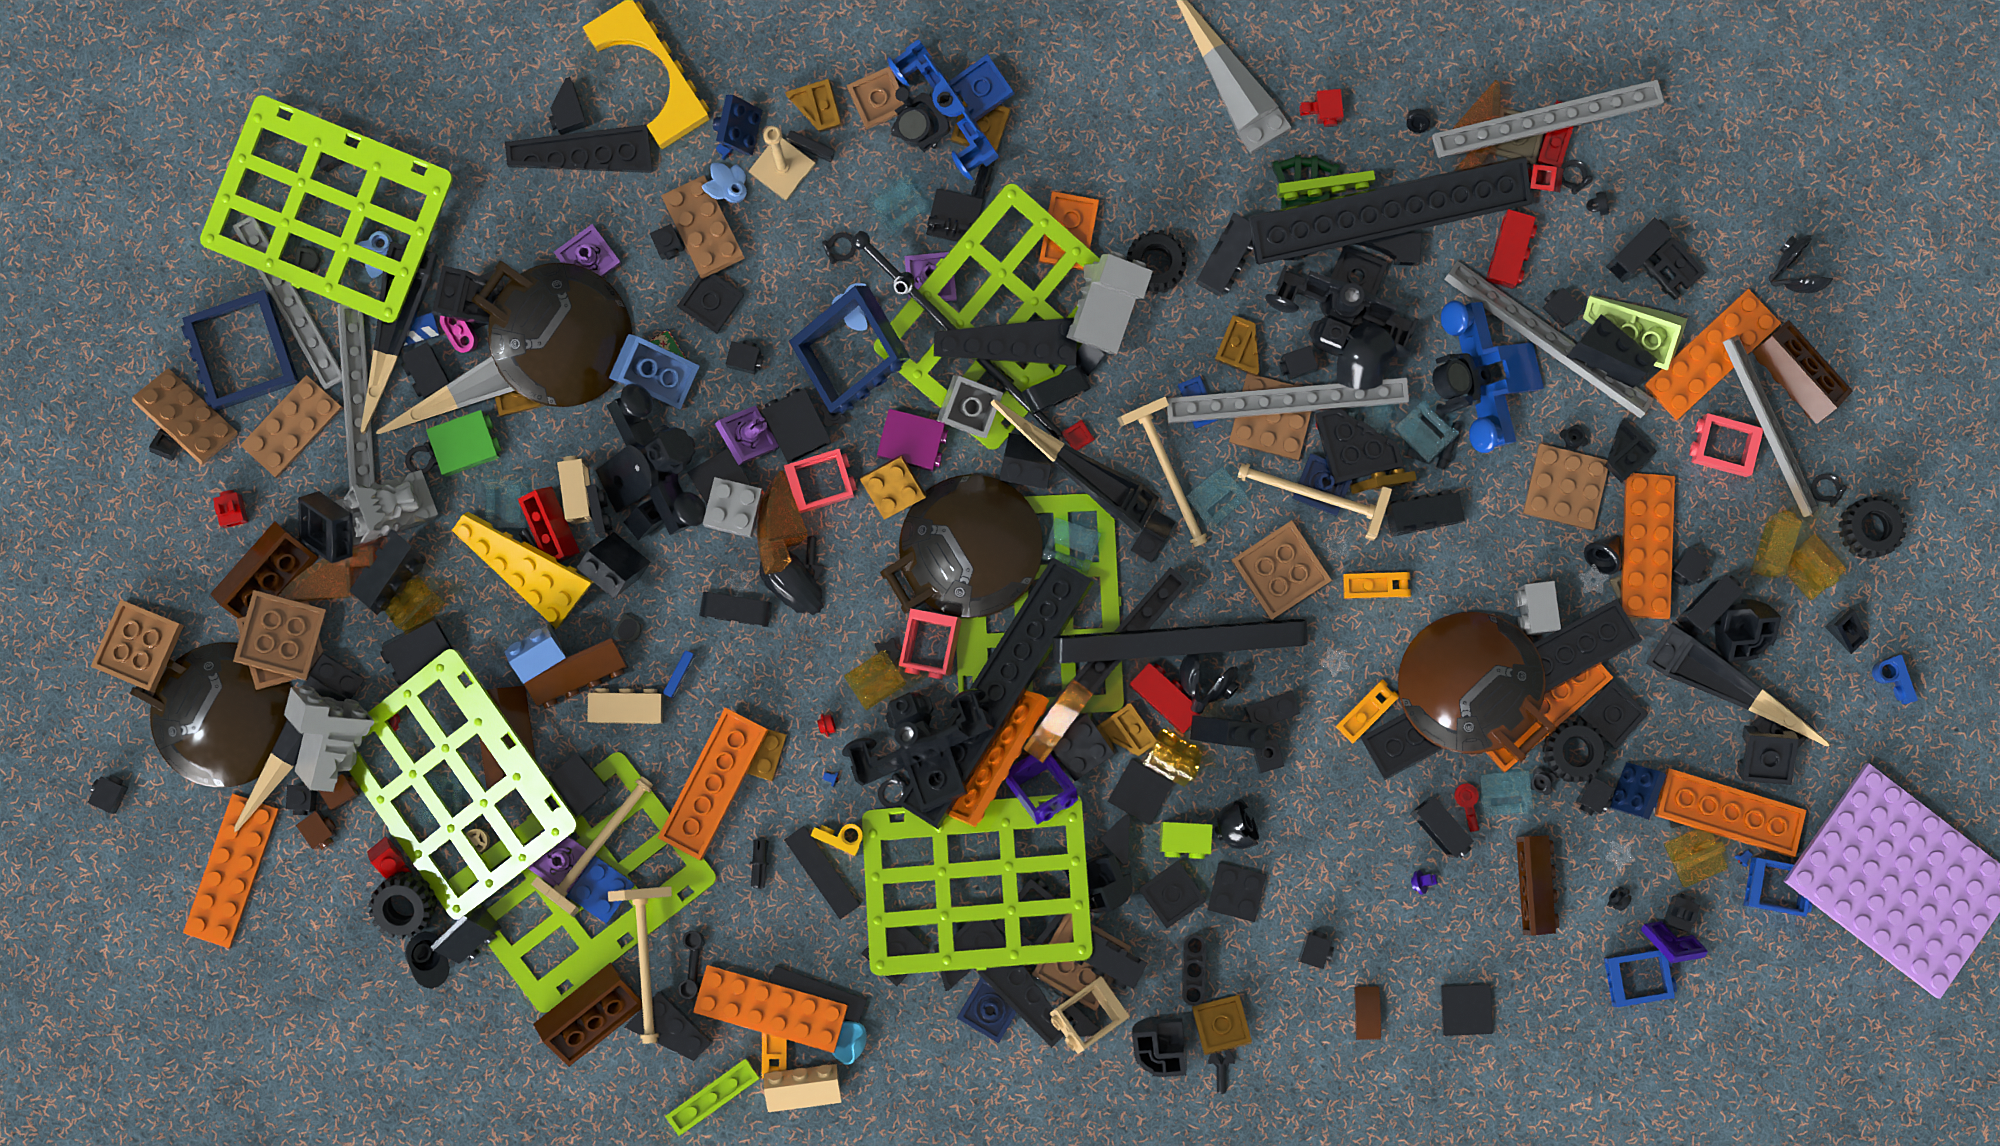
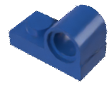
(1899, 675)

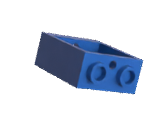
(1754, 888)
(1616, 985)

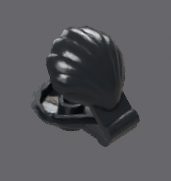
(1791, 251)
(1189, 679)

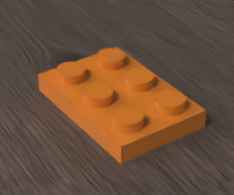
(1077, 216)

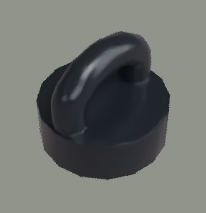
(1418, 120)
(1602, 202)

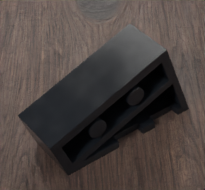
(1227, 256)
(1613, 352)
(1424, 513)
(388, 573)
(1115, 962)
(674, 1027)

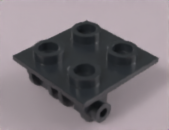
(952, 214)

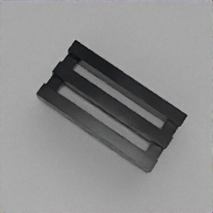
(810, 146)

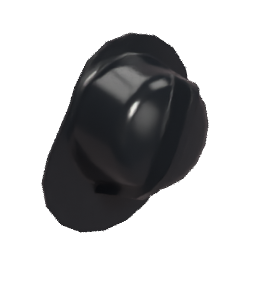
(426, 965)

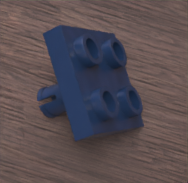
(738, 125)
(1317, 476)
(1637, 790)
(987, 1011)

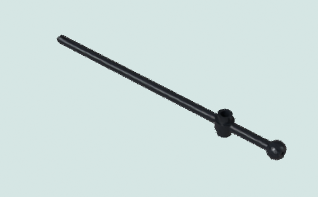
(904, 284)

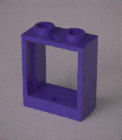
(1028, 769)

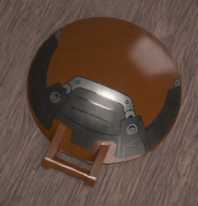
(1474, 685)

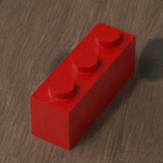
(1511, 249)
(548, 524)
(1164, 696)

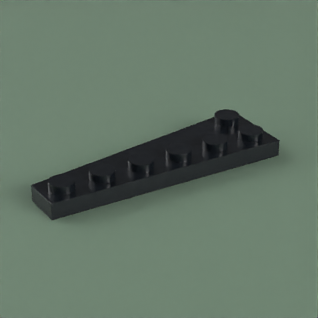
(600, 150)
(1019, 342)
(1010, 982)

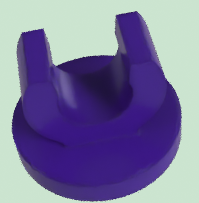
(1421, 882)

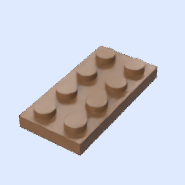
(702, 227)
(184, 416)
(291, 426)

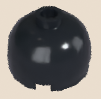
(1236, 826)

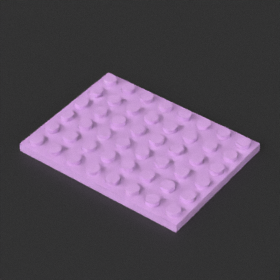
(1900, 880)

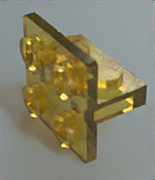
(1814, 567)
(413, 605)
(875, 680)
(1174, 758)
(1696, 856)

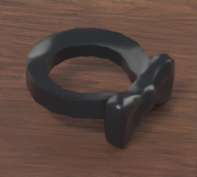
(1586, 179)
(832, 257)
(427, 448)
(1832, 500)
(895, 779)

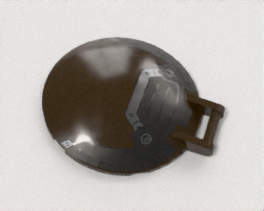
(555, 332)
(968, 548)
(212, 717)

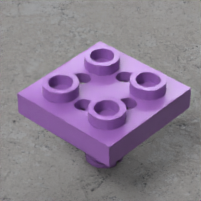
(582, 249)
(918, 268)
(752, 432)
(559, 861)

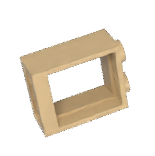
(573, 482)
(1108, 1002)

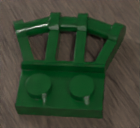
(1298, 162)

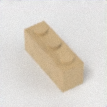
(625, 706)
(802, 1088)

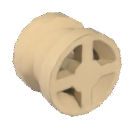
(481, 845)

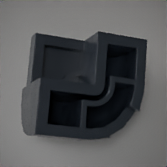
(1365, 357)
(1746, 630)
(1106, 883)
(1160, 1046)

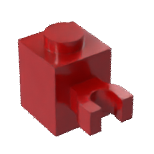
(1326, 106)
(1545, 178)
(230, 509)
(387, 858)

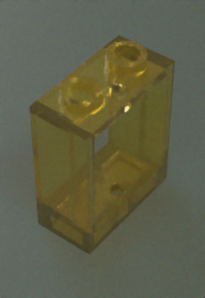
(1776, 545)

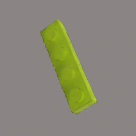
(1316, 186)
(712, 1097)

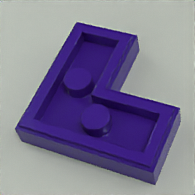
(1672, 947)

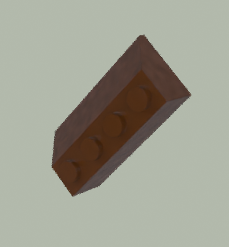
(1802, 372)
(265, 568)
(577, 672)
(514, 706)
(1536, 885)
(588, 1015)

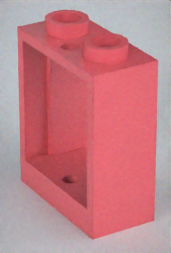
(1750, 450)
(796, 489)
(909, 641)

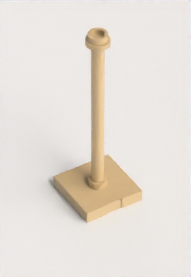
(781, 164)
(1144, 416)
(1373, 512)
(558, 892)
(640, 898)

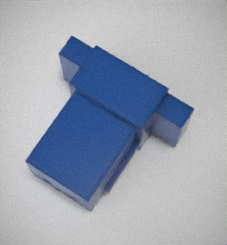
(724, 151)
(831, 778)
(1744, 857)

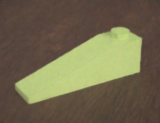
(1650, 328)

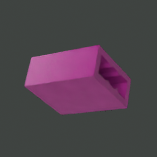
(913, 438)

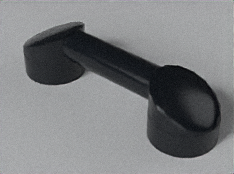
(691, 985)

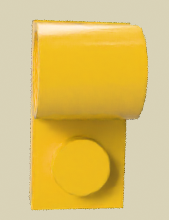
(826, 835)

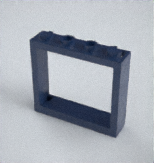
(801, 344)
(196, 352)

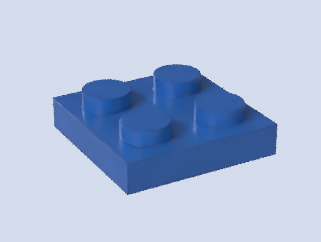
(593, 888)

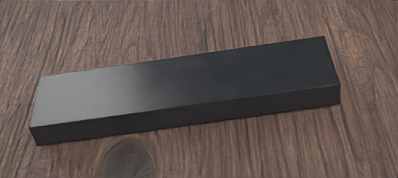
(821, 872)
(807, 985)

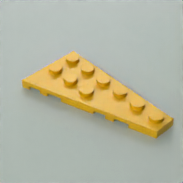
(531, 572)

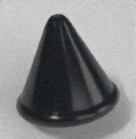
(1604, 554)

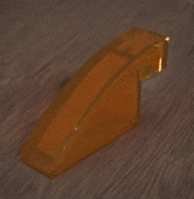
(1484, 109)
(778, 525)
(329, 580)
(1058, 721)

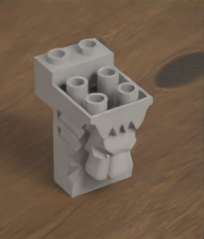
(1108, 301)
(388, 506)
(330, 735)

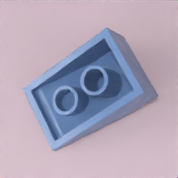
(656, 369)
(535, 653)

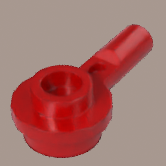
(1467, 796)

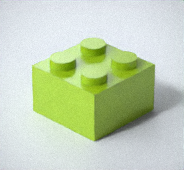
(1185, 838)

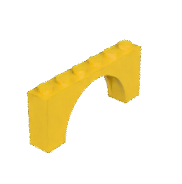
(628, 26)

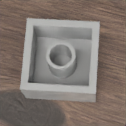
(969, 406)
(733, 507)
(1538, 608)

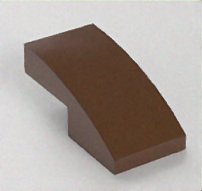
(1367, 1013)

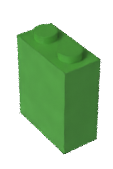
(464, 443)

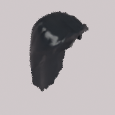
(795, 587)

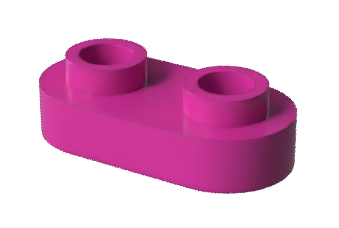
(457, 334)

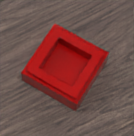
(1078, 435)

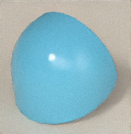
(851, 1042)

